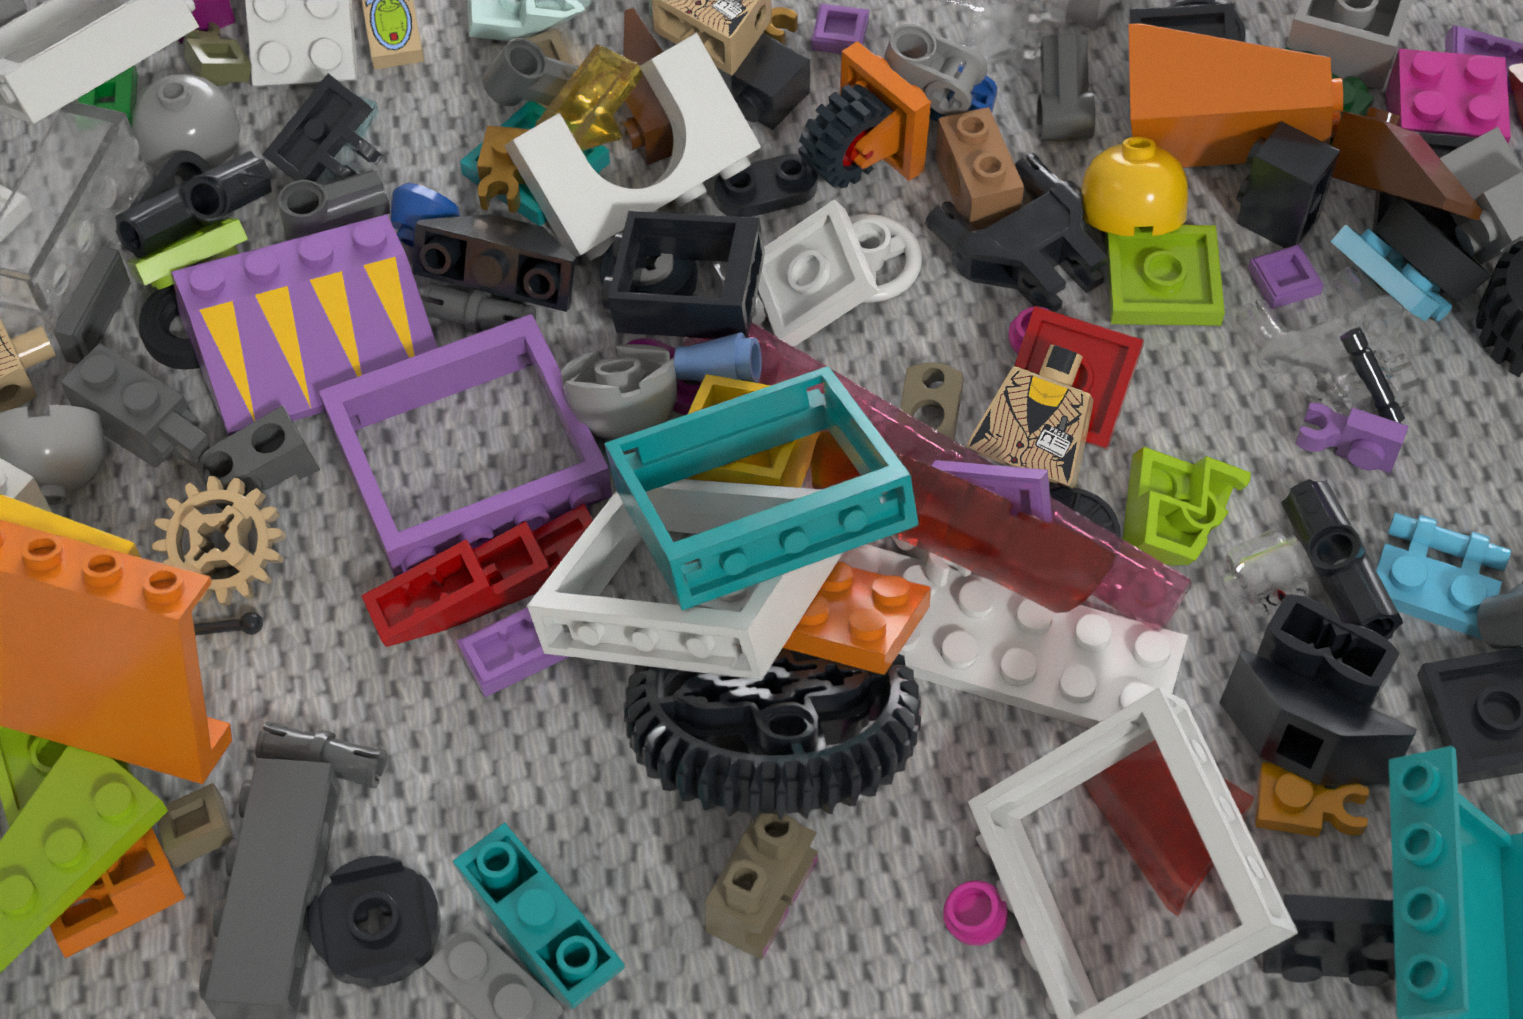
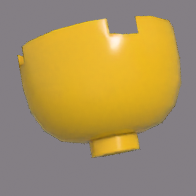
(1133, 188)

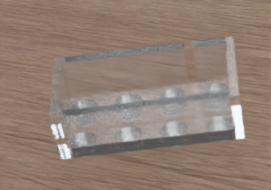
(65, 212)

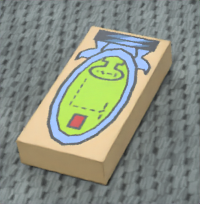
(392, 32)

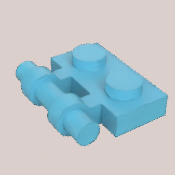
(1387, 269)
(1434, 588)

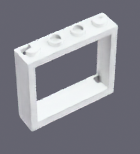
(78, 45)
(661, 635)
(1215, 814)

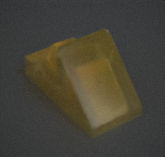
(595, 96)

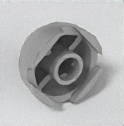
(186, 116)
(621, 391)
(54, 449)

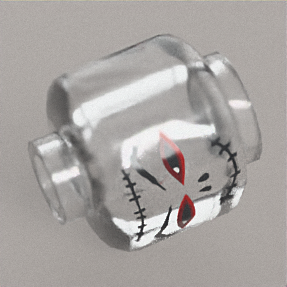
(1266, 571)

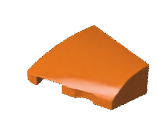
(124, 895)

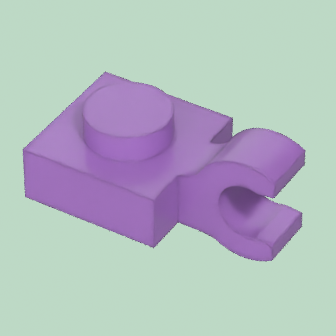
(1362, 437)

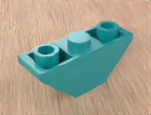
(537, 918)

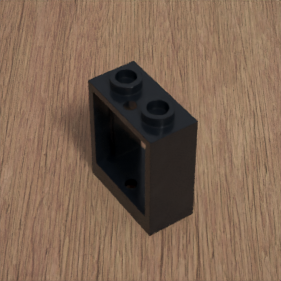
(693, 238)

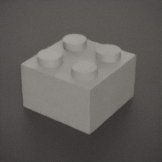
(1354, 33)

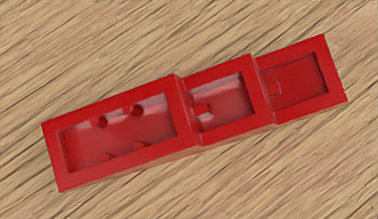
(471, 581)

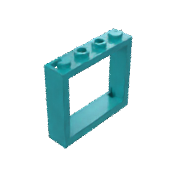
(778, 537)

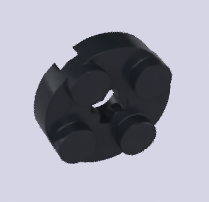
(382, 957)

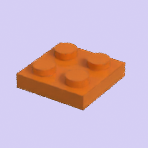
(860, 618)

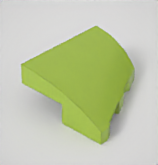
(1177, 503)

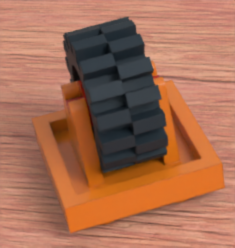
(867, 123)

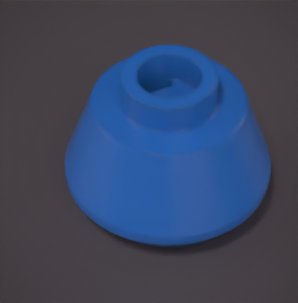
(415, 203)

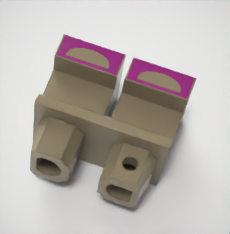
(760, 883)

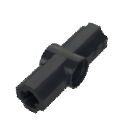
(172, 214)
(1329, 537)

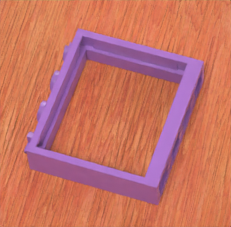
(437, 376)

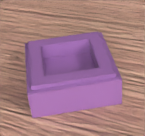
(839, 28)
(1285, 276)

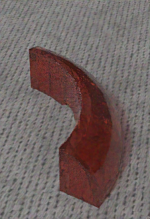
(981, 535)

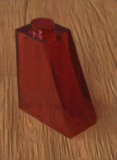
(1155, 824)

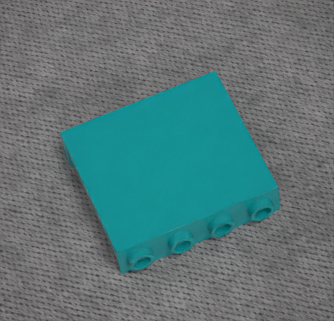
(1452, 897)

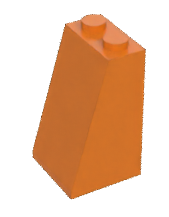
(1218, 95)

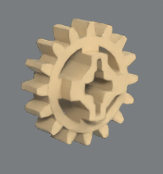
(235, 524)

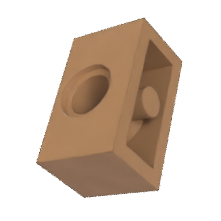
(977, 167)

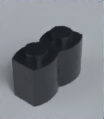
(1323, 649)

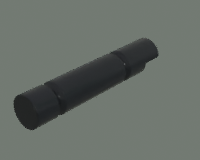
(1371, 375)

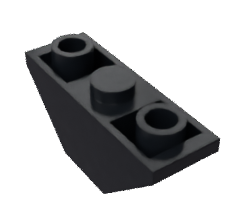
(496, 257)
(1311, 726)

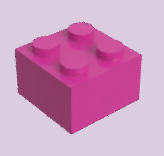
(1449, 93)

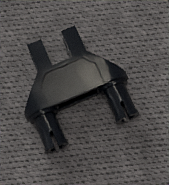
(1027, 243)

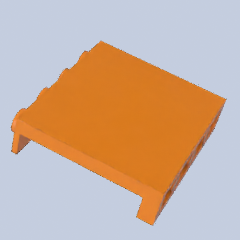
(104, 653)

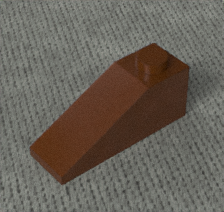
(645, 121)
(1397, 163)

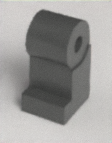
(259, 455)

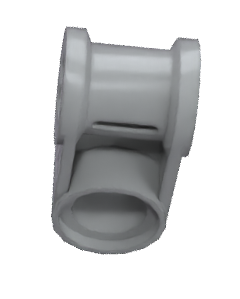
(933, 67)

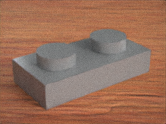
(488, 980)

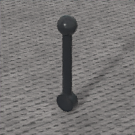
(249, 623)

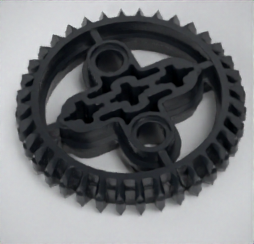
(766, 739)

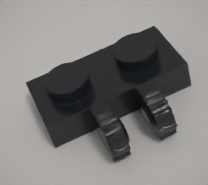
(319, 133)

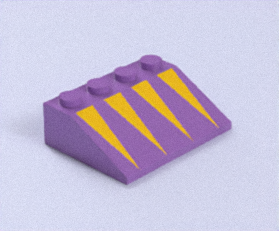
(301, 319)

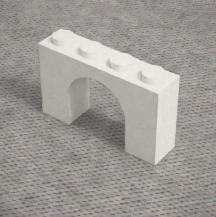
(707, 139)

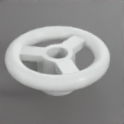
(875, 239)

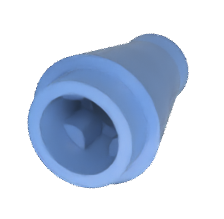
(723, 357)

